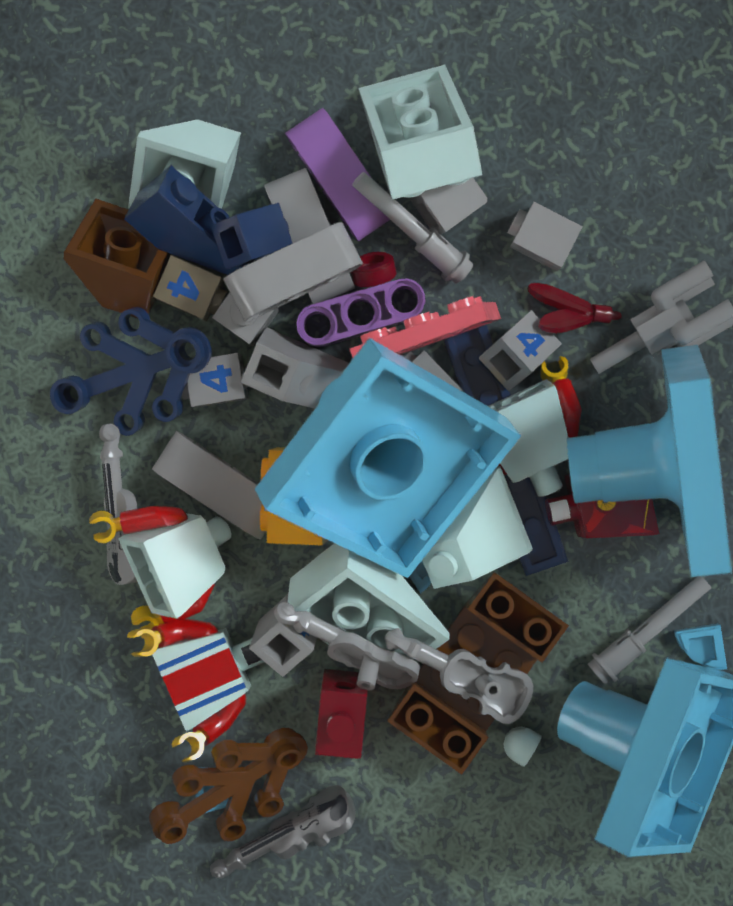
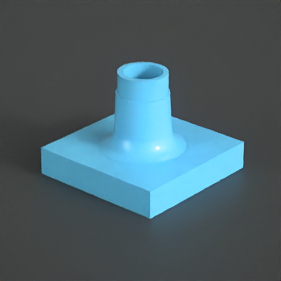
(386, 460)
(666, 461)
(664, 750)

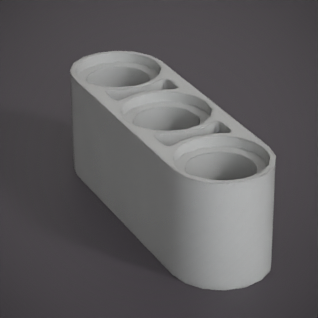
(305, 217)
(293, 271)
(211, 482)

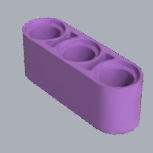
(335, 169)
(337, 312)

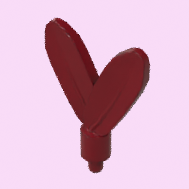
(573, 310)

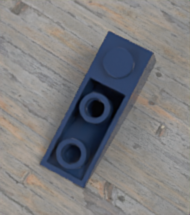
(179, 219)

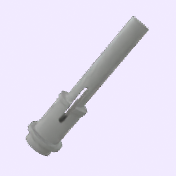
(429, 242)
(631, 644)

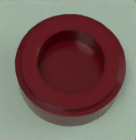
(376, 270)

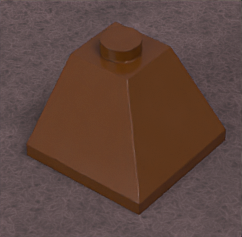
(115, 259)

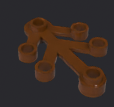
(278, 754)

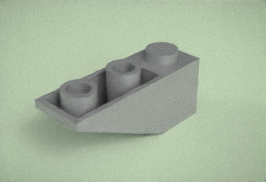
(291, 369)

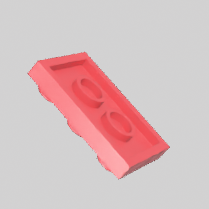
(431, 328)

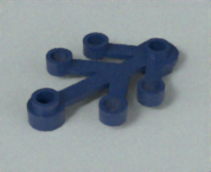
(138, 367)

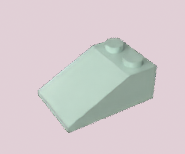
(421, 132)
(363, 599)

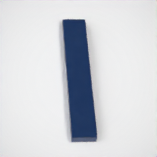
(483, 386)

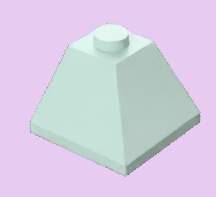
(195, 149)
(480, 538)

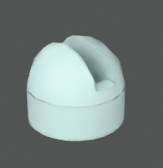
(521, 744)

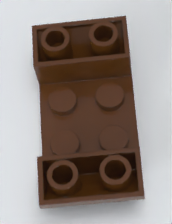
(494, 625)

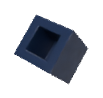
(251, 235)

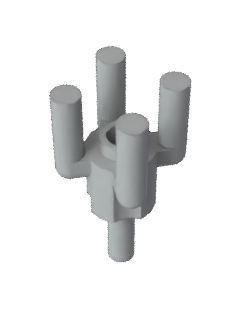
(671, 320)

